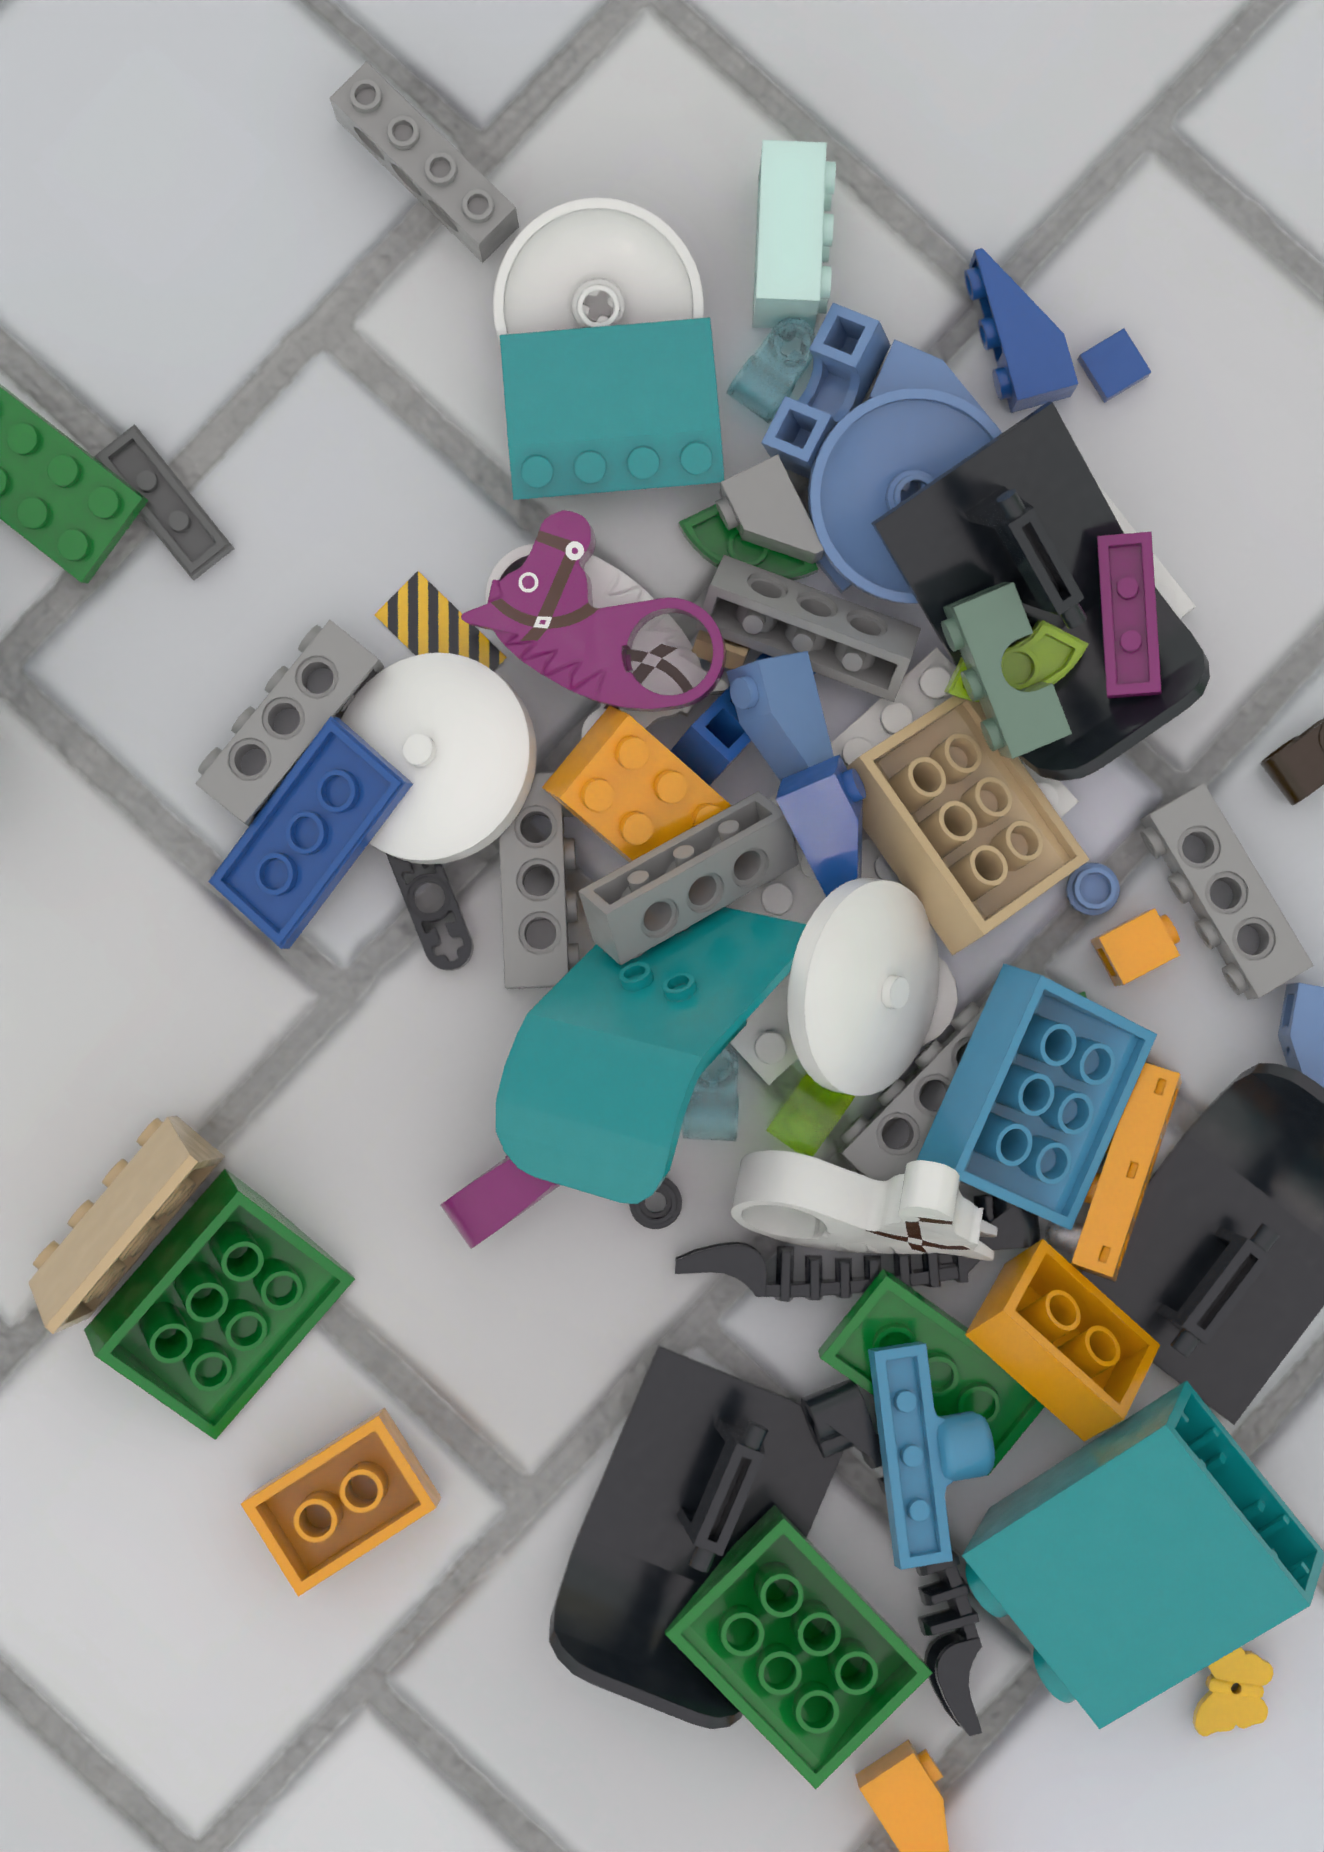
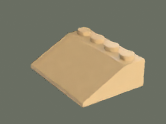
(962, 823)
(121, 1223)

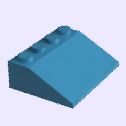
(1038, 1095)

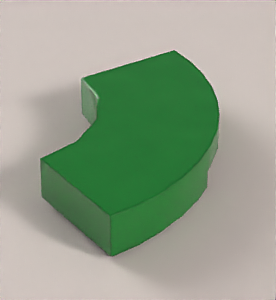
(713, 540)

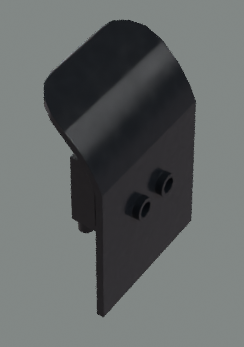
(1032, 518)
(1232, 1239)
(678, 1492)

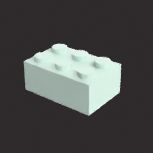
(793, 232)

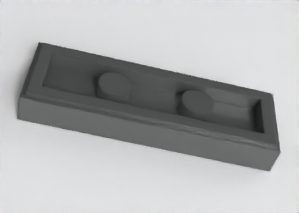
(170, 506)

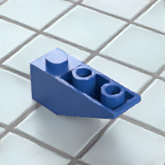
(1025, 341)

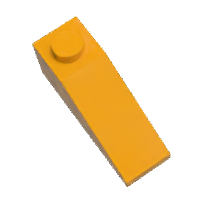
(907, 1798)

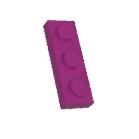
(1129, 615)

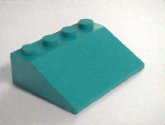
(611, 408)

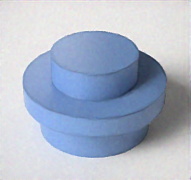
(1092, 889)

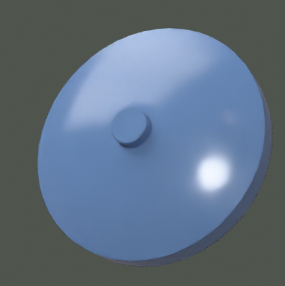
(876, 462)

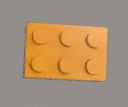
(631, 787)
(1063, 1340)
(341, 1501)

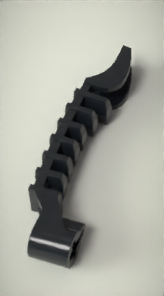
(740, 1260)
(842, 1421)

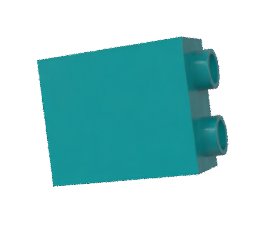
(1143, 1558)

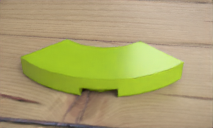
(1033, 659)

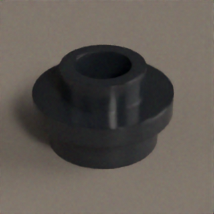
(665, 1217)

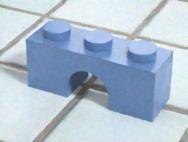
(844, 366)

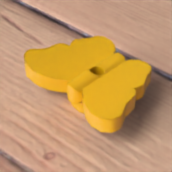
(1223, 1708)

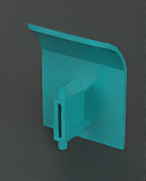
(618, 1049)

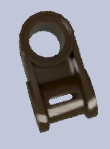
(1298, 764)

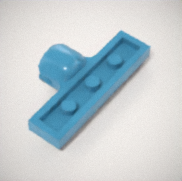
(921, 1453)

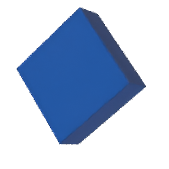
(1114, 365)

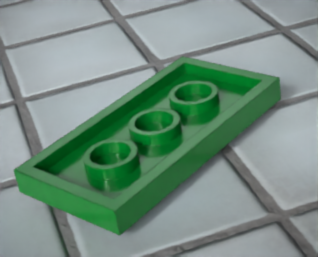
(60, 492)
(959, 1370)

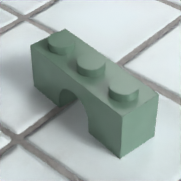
(982, 631)

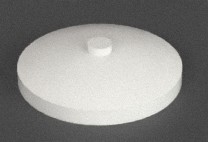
(595, 268)
(461, 745)
(863, 986)

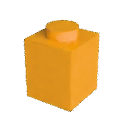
(1137, 946)

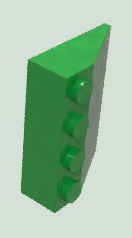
(217, 1305)
(796, 1648)

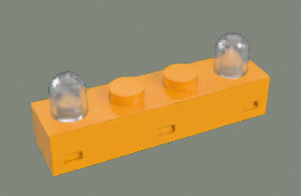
(1121, 1186)

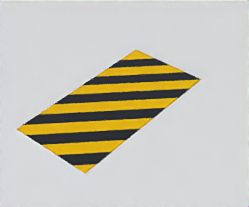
(434, 625)

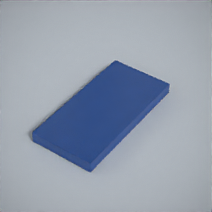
(310, 832)

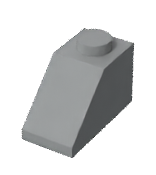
(769, 511)

